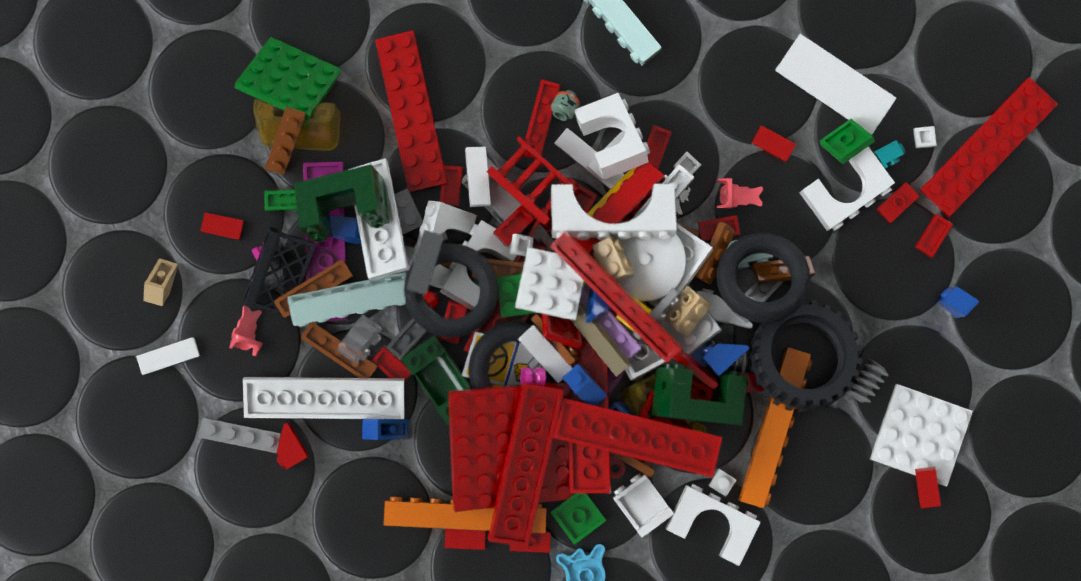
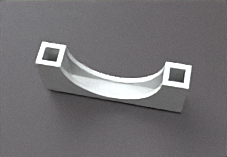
(655, 221)

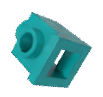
(890, 154)

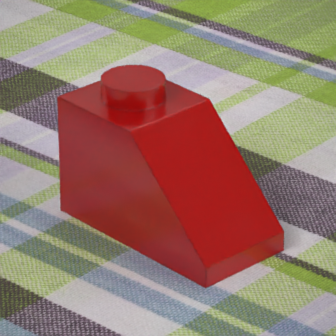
(290, 448)

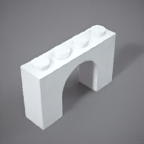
(613, 113)
(832, 212)
(437, 219)
(458, 284)
(741, 525)

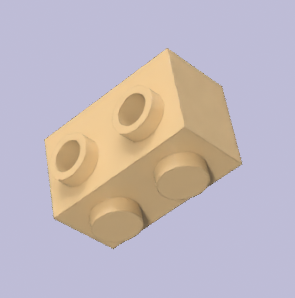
(613, 258)
(687, 311)

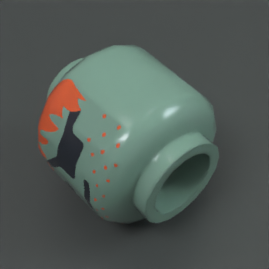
(565, 105)

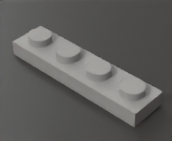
(239, 435)

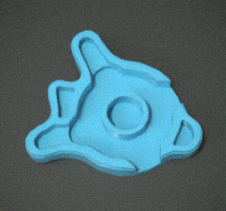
(582, 566)

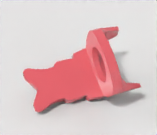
(732, 195)
(243, 335)

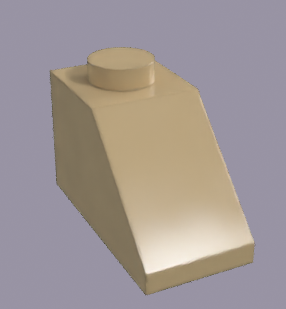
(160, 282)

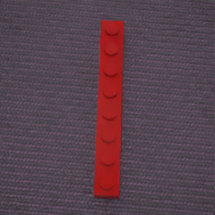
(616, 296)

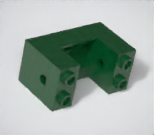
(339, 190)
(436, 373)
(673, 396)

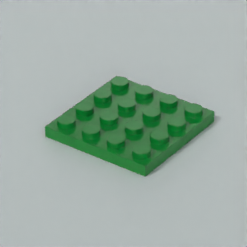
(288, 78)

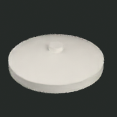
(656, 266)

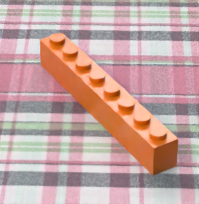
(773, 433)
(441, 515)

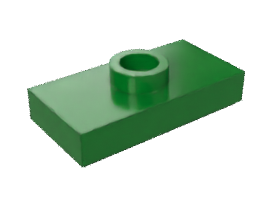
(280, 200)

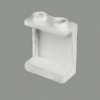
(642, 504)

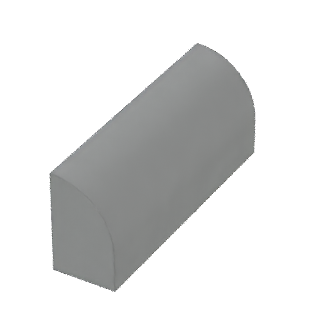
(501, 201)

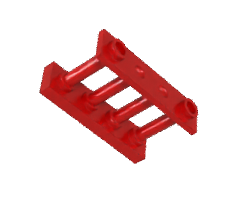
(515, 187)

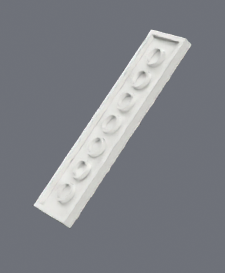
(324, 398)

